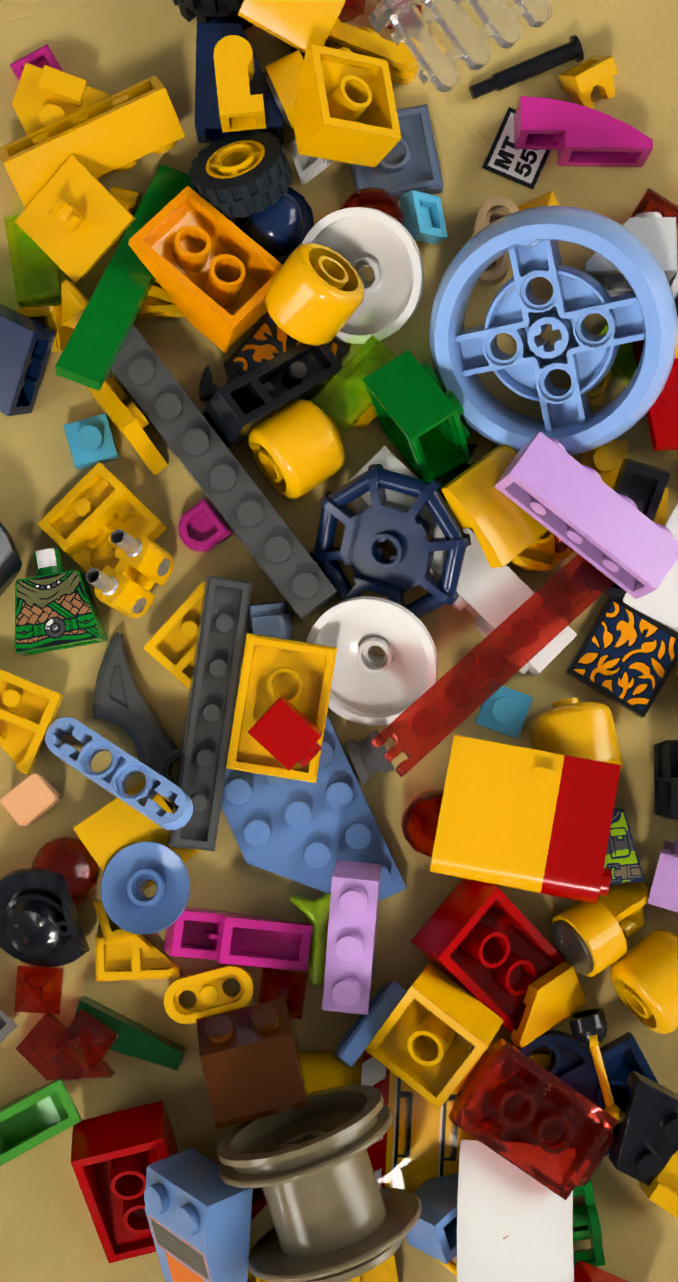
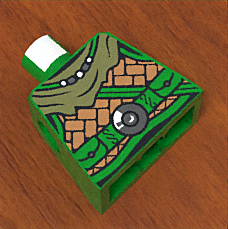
(55, 608)

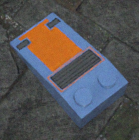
(197, 1220)

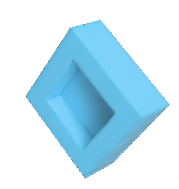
(423, 217)
(91, 441)
(504, 712)

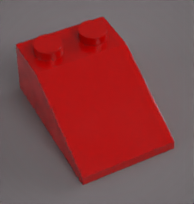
(487, 948)
(111, 1168)

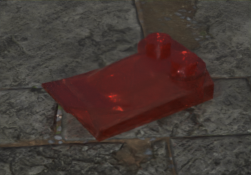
(533, 1119)

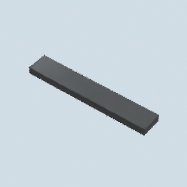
(211, 708)

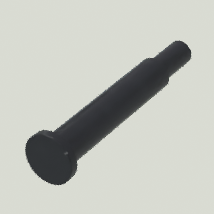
(530, 68)

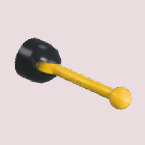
(590, 1029)

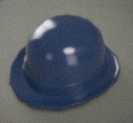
(280, 225)

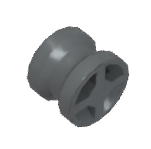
(367, 759)

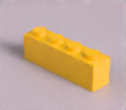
(101, 137)

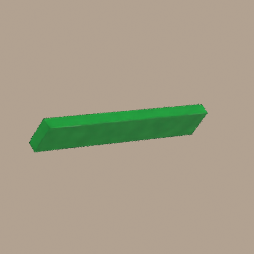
(118, 294)

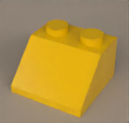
(345, 107)
(434, 1035)

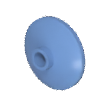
(124, 888)

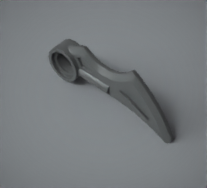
(122, 703)

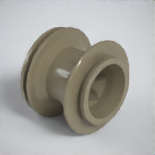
(320, 1187)

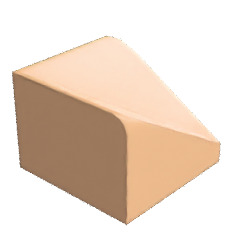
(31, 799)

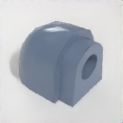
(270, 619)

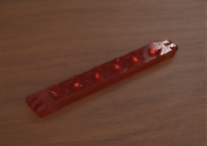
(492, 662)

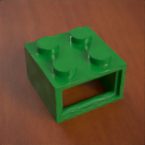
(419, 416)

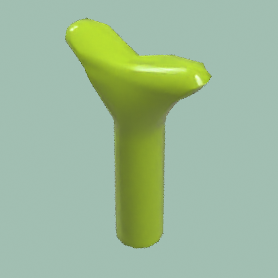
(318, 915)

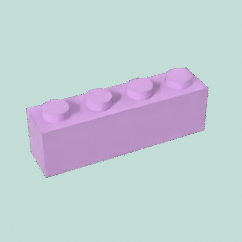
(589, 515)

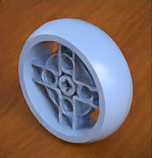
(534, 252)

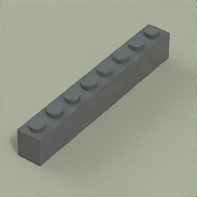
(221, 478)

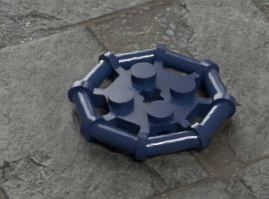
(404, 528)

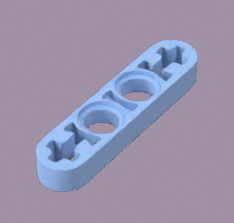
(119, 770)

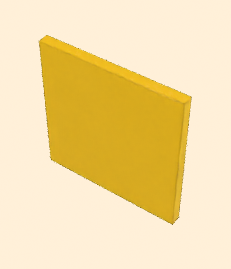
(74, 219)

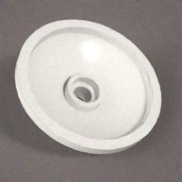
(385, 245)
(371, 686)

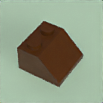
(251, 1063)

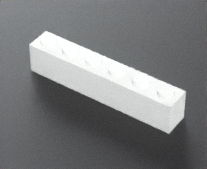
(482, 590)

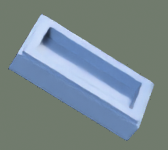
(368, 1025)

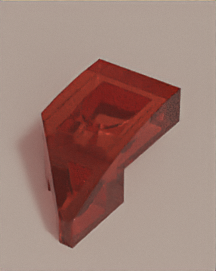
(51, 1064)

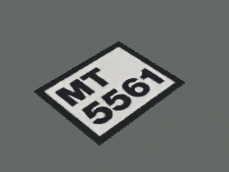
(514, 164)

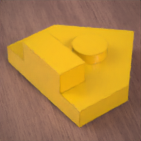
(50, 95)

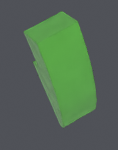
(35, 1119)

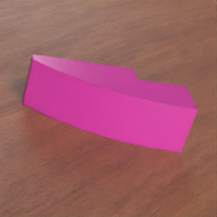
(578, 134)
(239, 939)

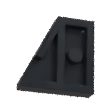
(645, 1130)

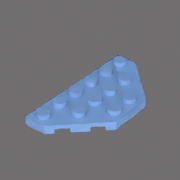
(307, 826)

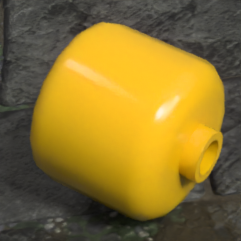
(314, 294)
(297, 448)
(577, 731)
(649, 981)

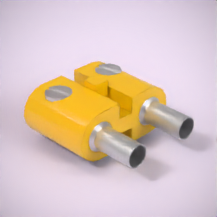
(139, 568)

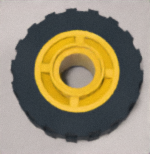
(241, 173)

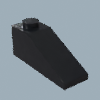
(269, 388)

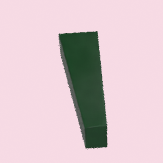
(135, 1038)

